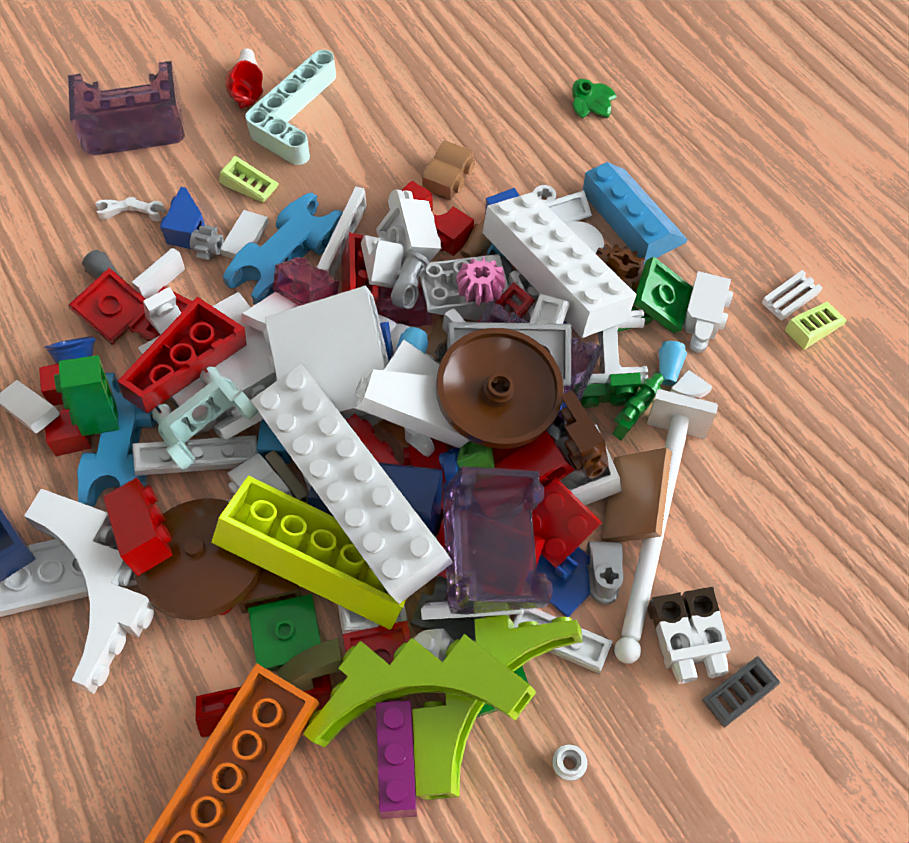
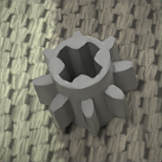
(206, 242)

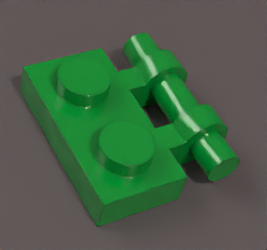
(637, 405)

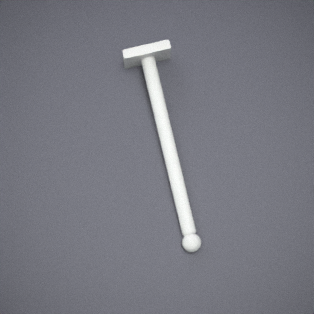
(680, 417)

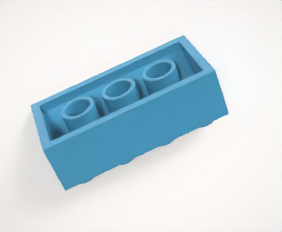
(631, 211)

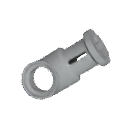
(408, 280)

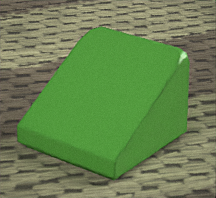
(475, 456)

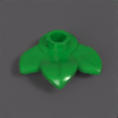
(592, 98)

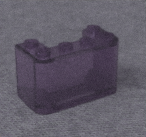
(127, 116)

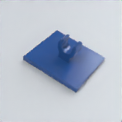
(568, 580)

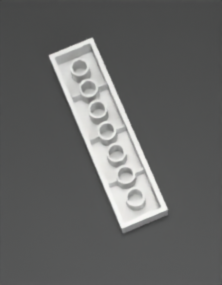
(352, 484)

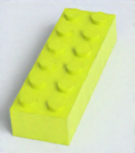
(303, 548)

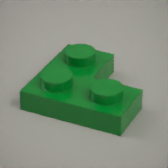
(615, 391)

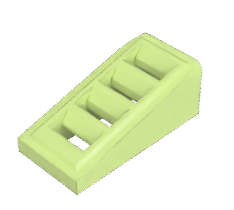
(238, 166)
(805, 338)

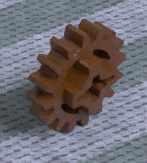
(623, 264)

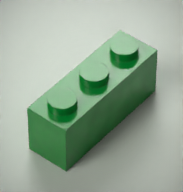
(87, 395)

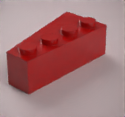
(192, 343)

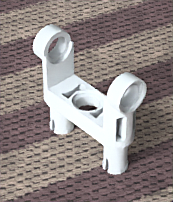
(609, 355)

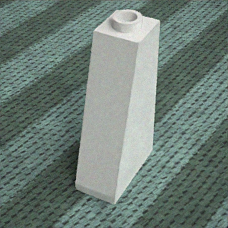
(408, 402)

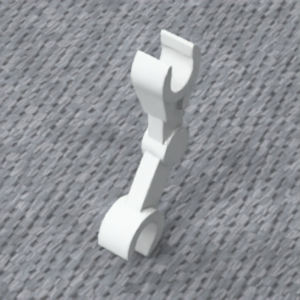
(114, 207)

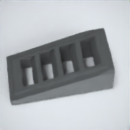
(760, 672)

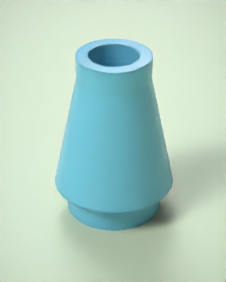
(671, 360)

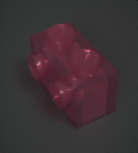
(303, 281)
(416, 316)

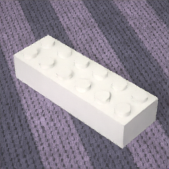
(558, 263)

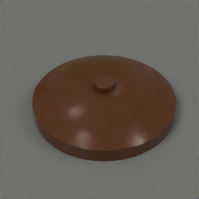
(499, 388)
(199, 576)

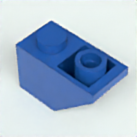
(181, 219)

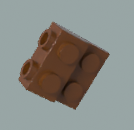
(584, 440)

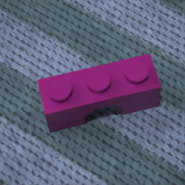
(396, 760)

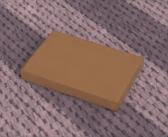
(640, 506)

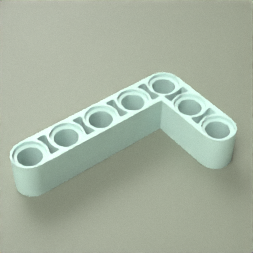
(270, 116)

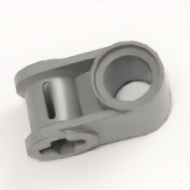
(605, 570)

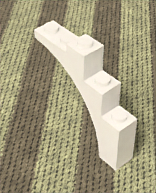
(112, 607)

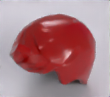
(244, 83)

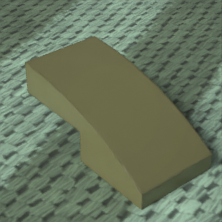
(312, 663)

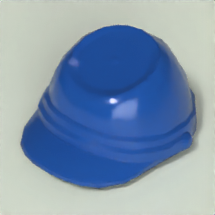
(71, 349)

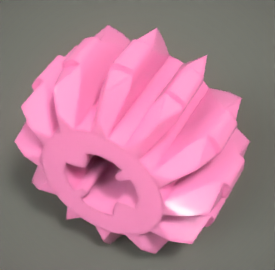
(480, 281)

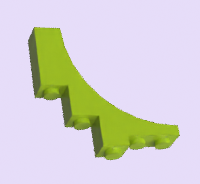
(372, 680)
(443, 729)

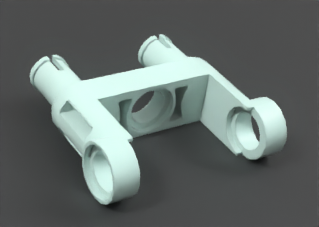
(180, 426)

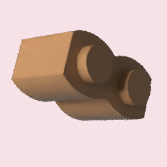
(448, 169)

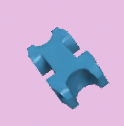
(295, 237)
(114, 458)

